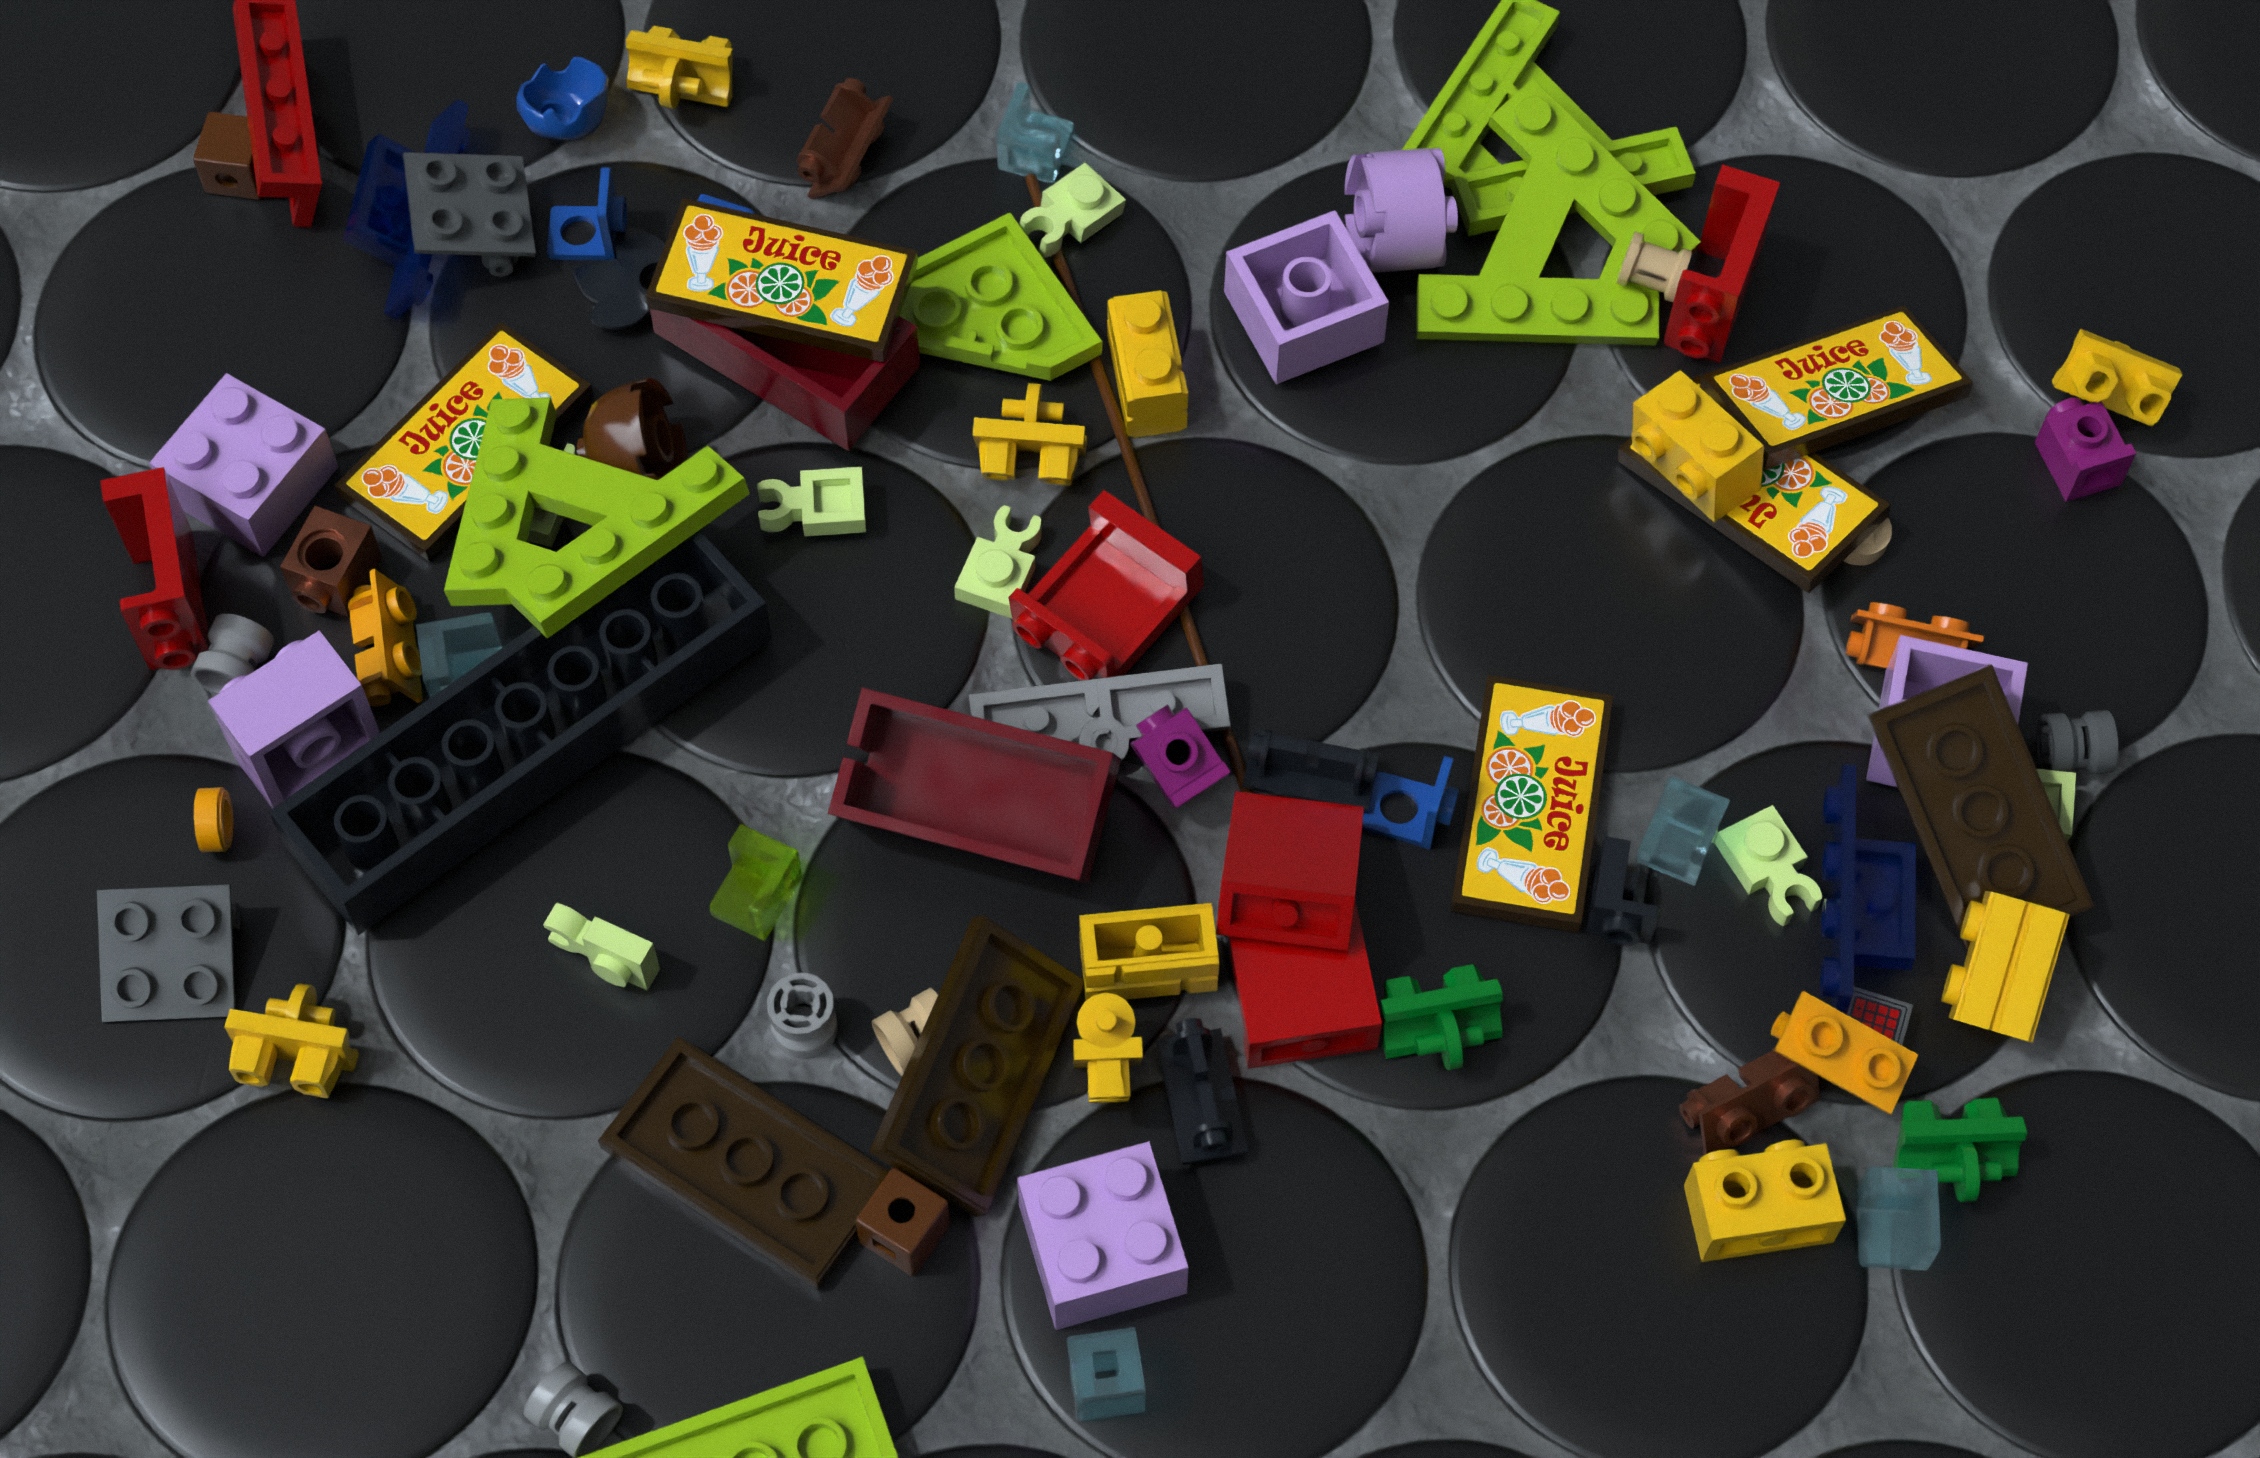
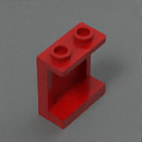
(1733, 232)
(150, 520)
(1108, 593)
(1290, 871)
(1304, 999)

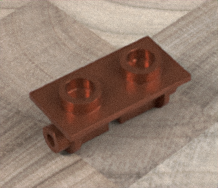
(834, 158)
(1732, 1115)

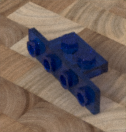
(381, 213)
(1871, 900)

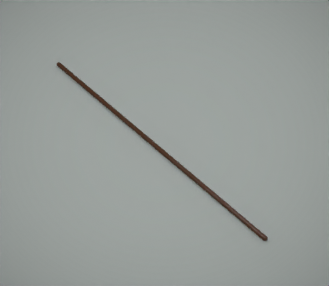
(1137, 481)

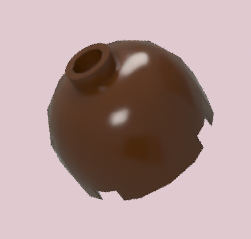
(633, 430)

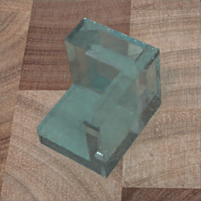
(1030, 139)
(455, 647)
(1682, 830)
(1898, 1218)

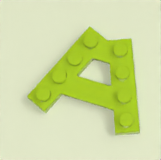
(1485, 80)
(1508, 295)
(630, 515)

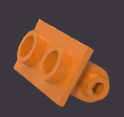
(1887, 622)

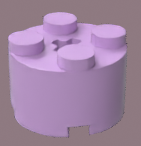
(1400, 209)

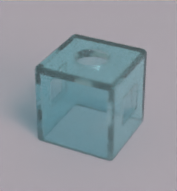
(1100, 1353)

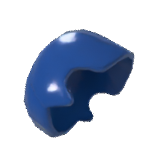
(565, 102)

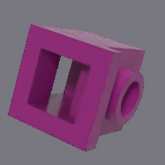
(2083, 448)
(1174, 781)

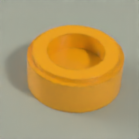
(213, 819)

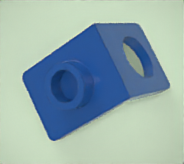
(606, 217)
(1433, 803)

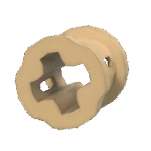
(1653, 266)

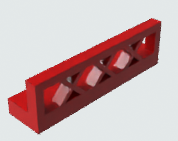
(278, 104)

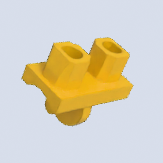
(680, 67)
(2118, 377)
(1056, 443)
(290, 1032)
(1107, 1047)

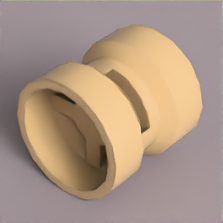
(900, 1031)

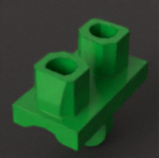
(1440, 1019)
(1962, 1150)

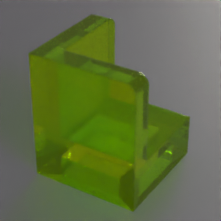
(758, 884)

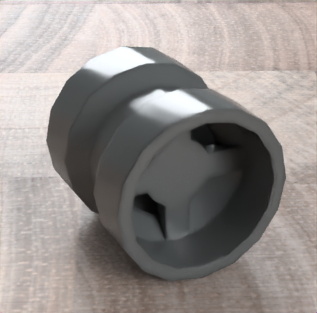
(2077, 742)

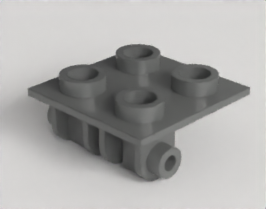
(470, 207)
(166, 952)

